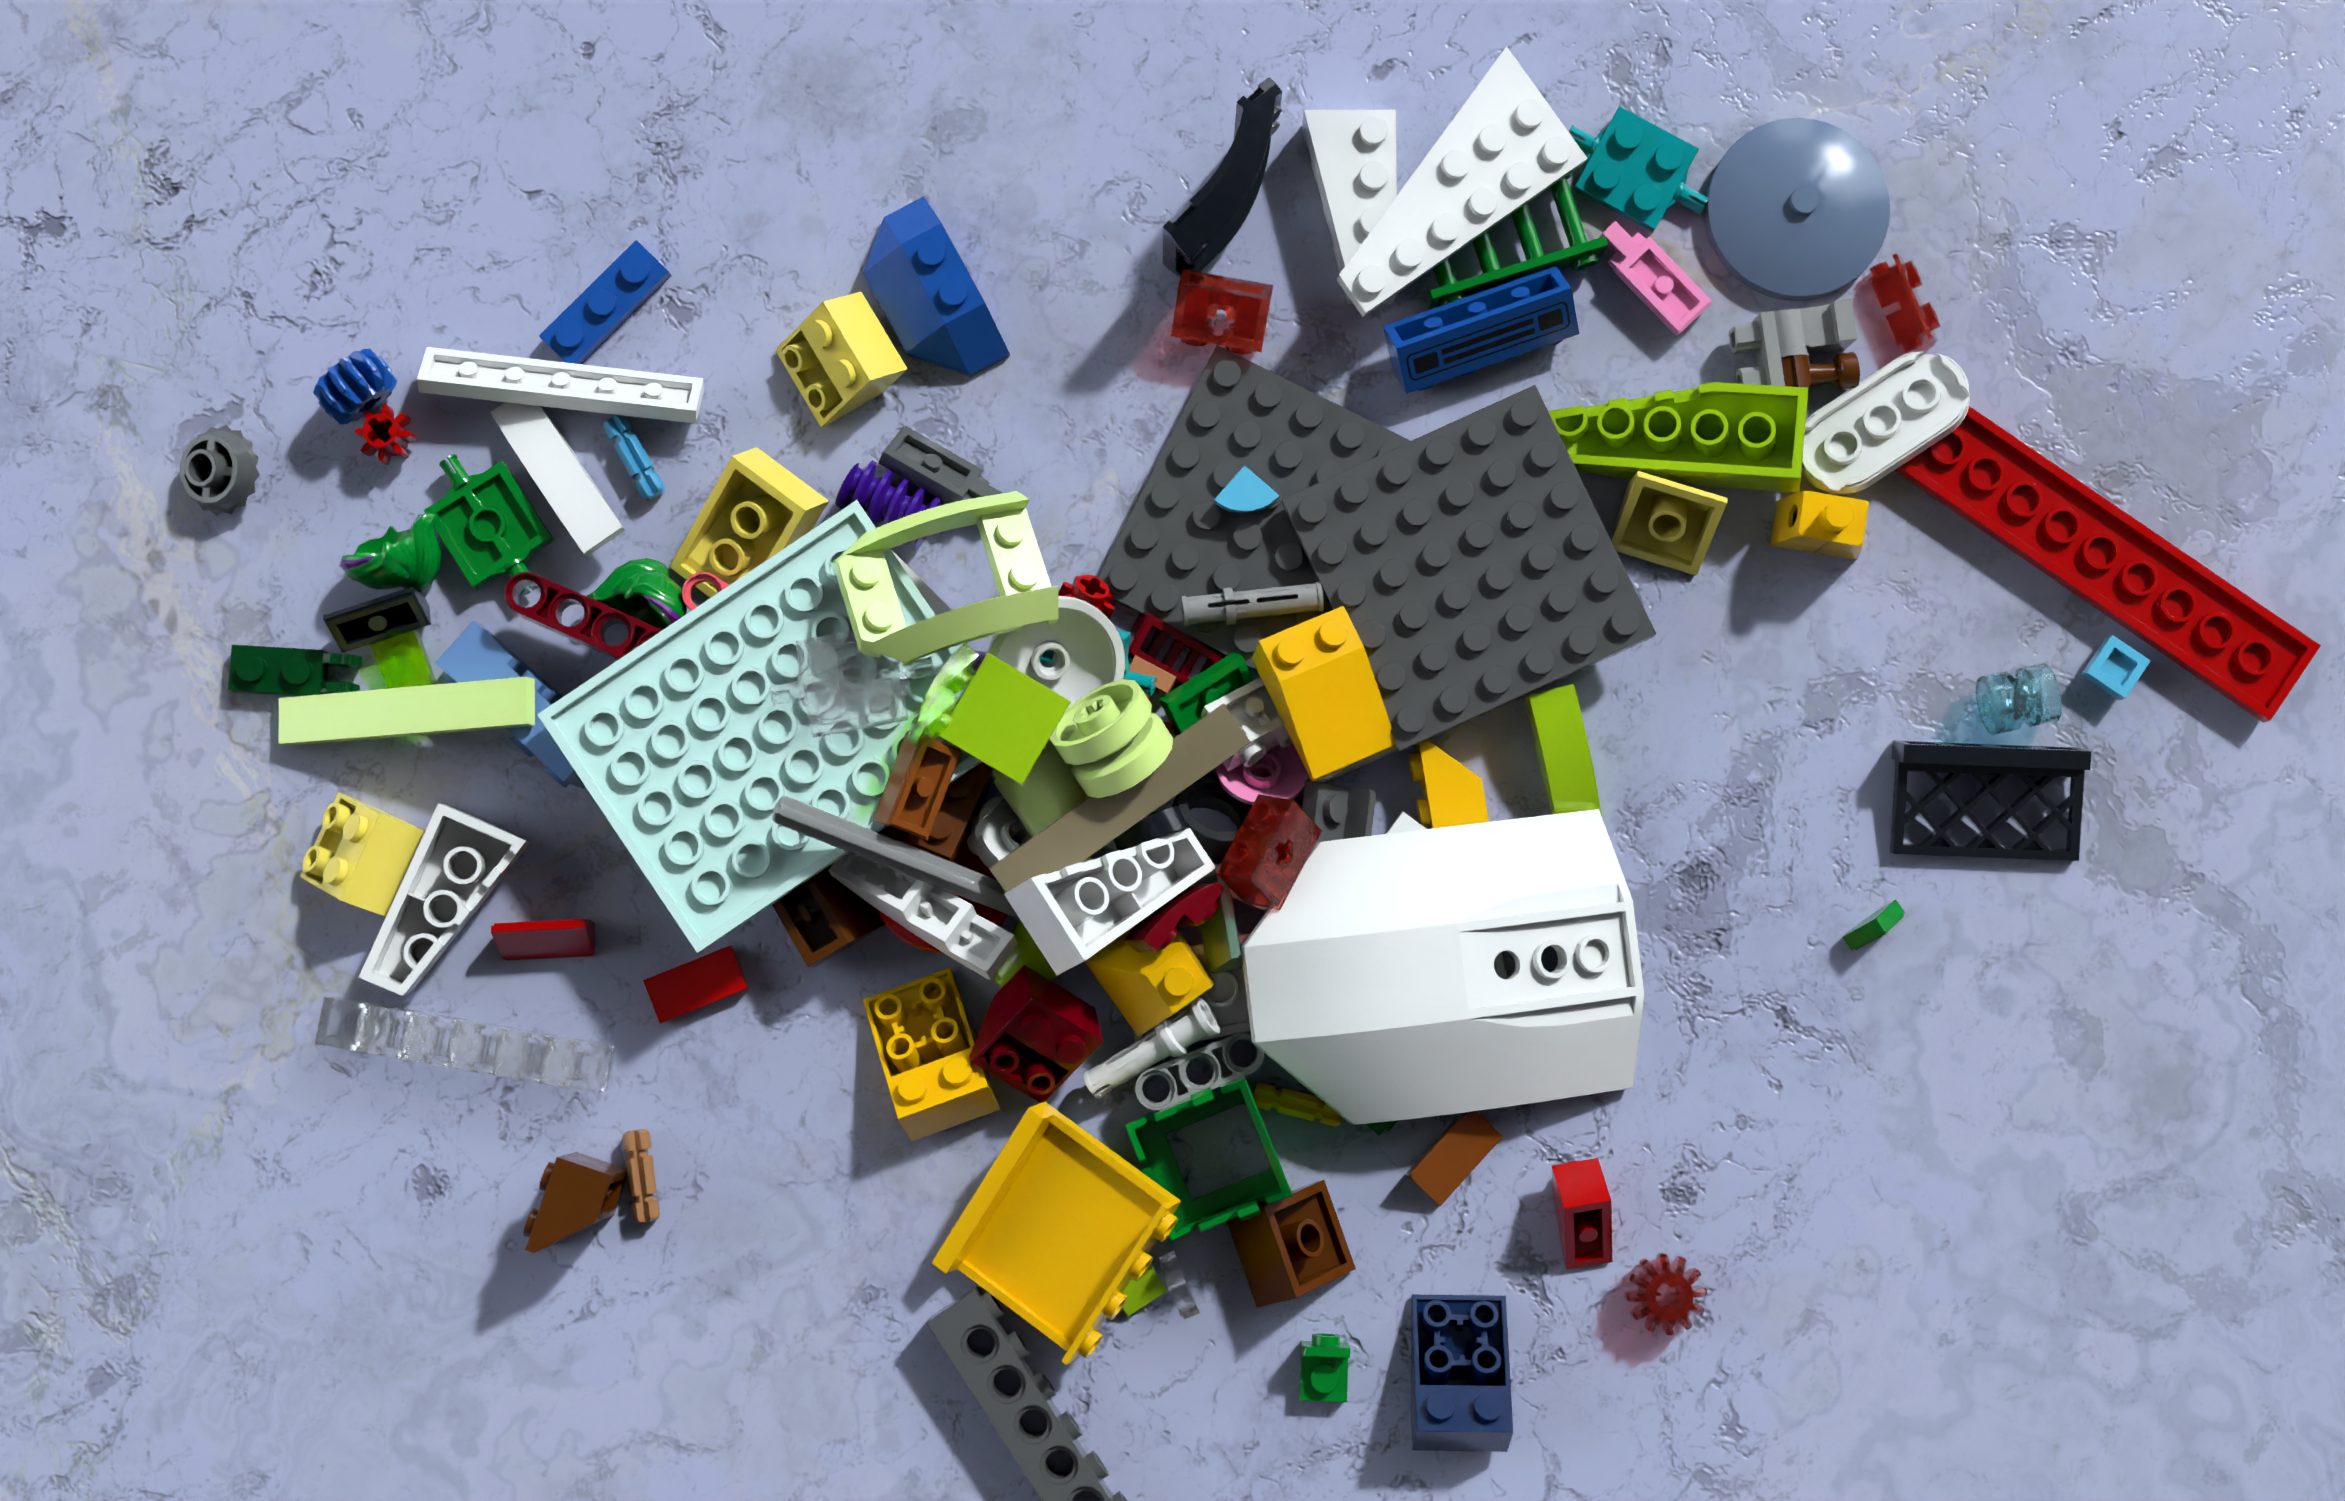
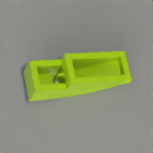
(1563, 750)

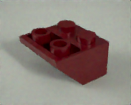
(1035, 1035)

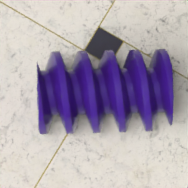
(881, 498)

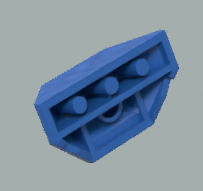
(931, 293)

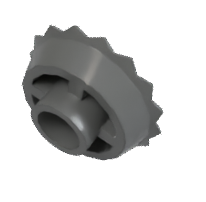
(219, 470)

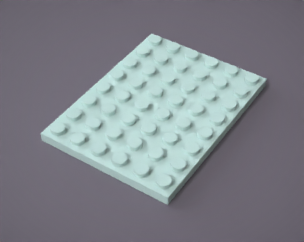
(697, 756)

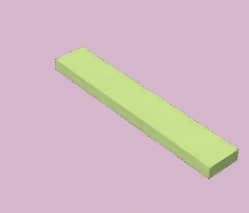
(407, 711)

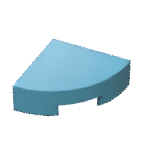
(1246, 493)

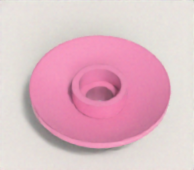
(1275, 775)

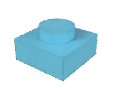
(2115, 667)

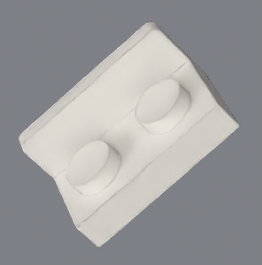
(1257, 718)

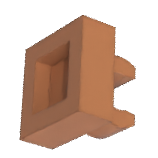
(1165, 680)

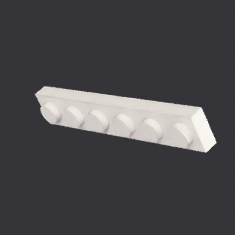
(560, 385)

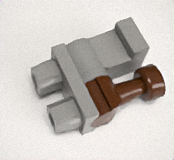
(1787, 338)

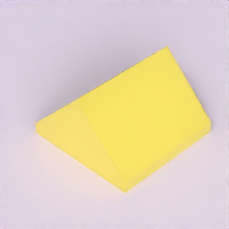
(1666, 522)

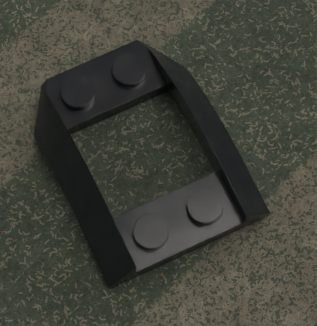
(1228, 196)

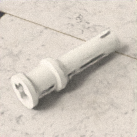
(1167, 1039)

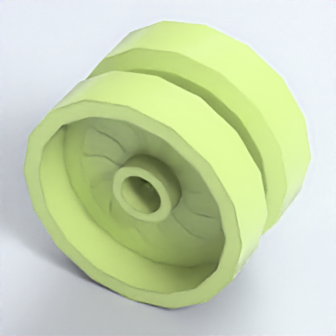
(1112, 738)

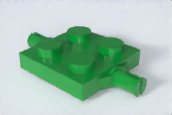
(488, 523)

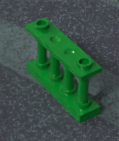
(1580, 254)

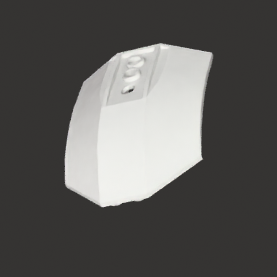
(1387, 981)

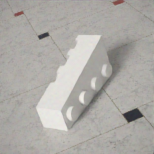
(1354, 172)
(441, 891)
(1098, 900)

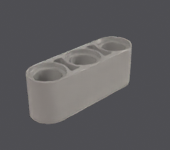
(1175, 1071)

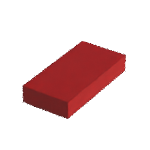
(695, 984)

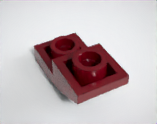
(1188, 908)

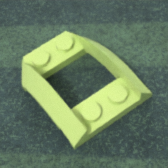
(1013, 558)

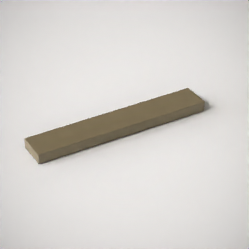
(1103, 819)

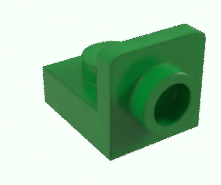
(1324, 1369)

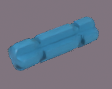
(634, 457)

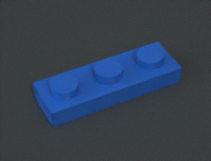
(605, 305)

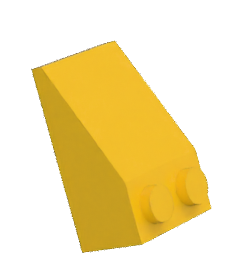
(1325, 693)

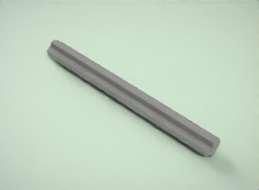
(891, 853)

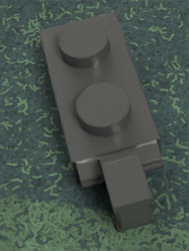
(934, 468)

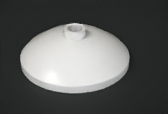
(1084, 648)

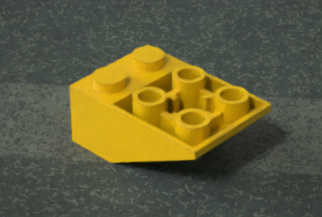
(925, 1055)

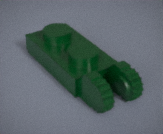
(287, 671)

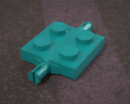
(1637, 169)

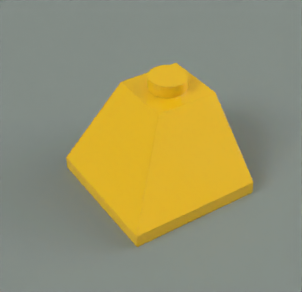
(1149, 984)

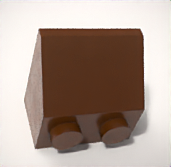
(1292, 1245)

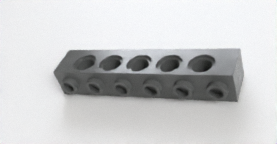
(1004, 1410)

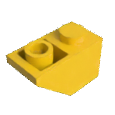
(1449, 789)

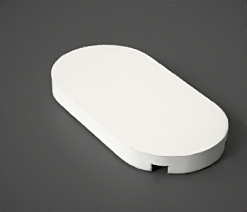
(1884, 422)

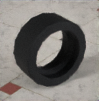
(1210, 794)

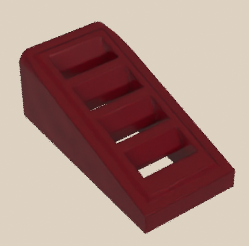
(1139, 631)

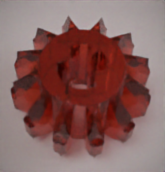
(1672, 1276)

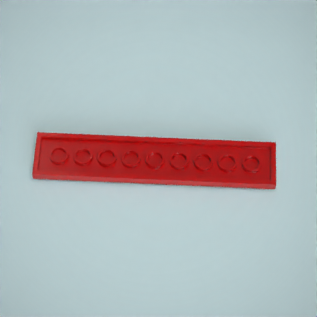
(2114, 563)

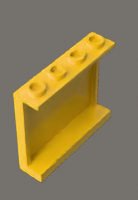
(1059, 1230)

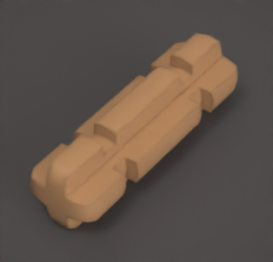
(640, 1175)

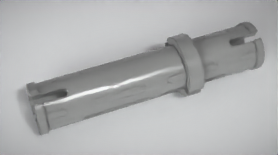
(1251, 603)

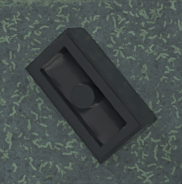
(378, 619)

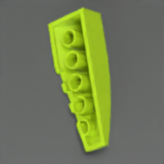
(1694, 436)

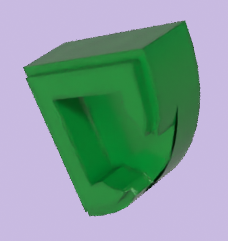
(1874, 926)

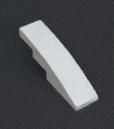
(558, 474)
(929, 913)

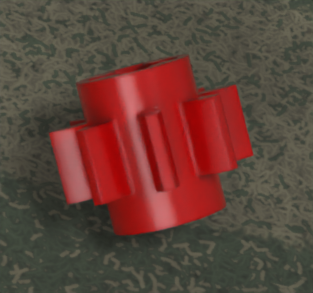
(396, 427)
(1091, 590)

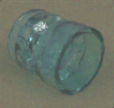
(2027, 697)

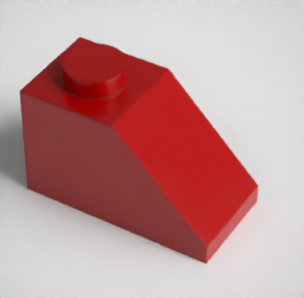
(1583, 1213)

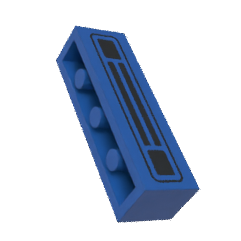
(1481, 330)

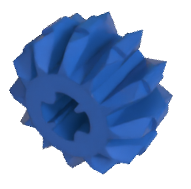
(355, 386)

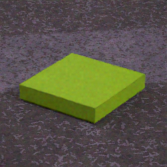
(1005, 718)

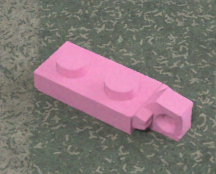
(1655, 278)

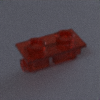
(1900, 286)

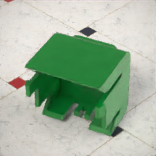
(1159, 1163)

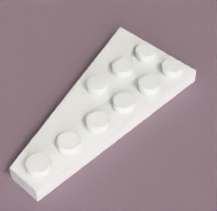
(1480, 170)

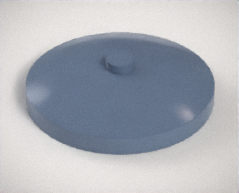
(1797, 209)

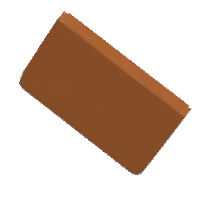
(917, 786)
(1454, 1155)

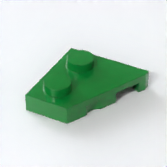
(1186, 702)

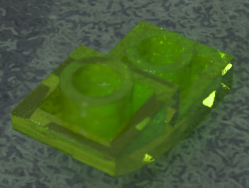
(403, 661)
(934, 709)

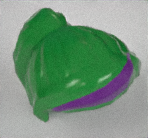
(398, 558)
(643, 592)

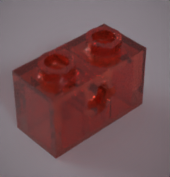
(1245, 307)
(1269, 852)

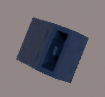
(1460, 1373)

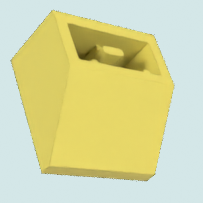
(840, 357)
(361, 854)

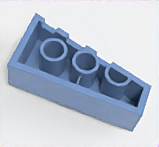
(481, 656)

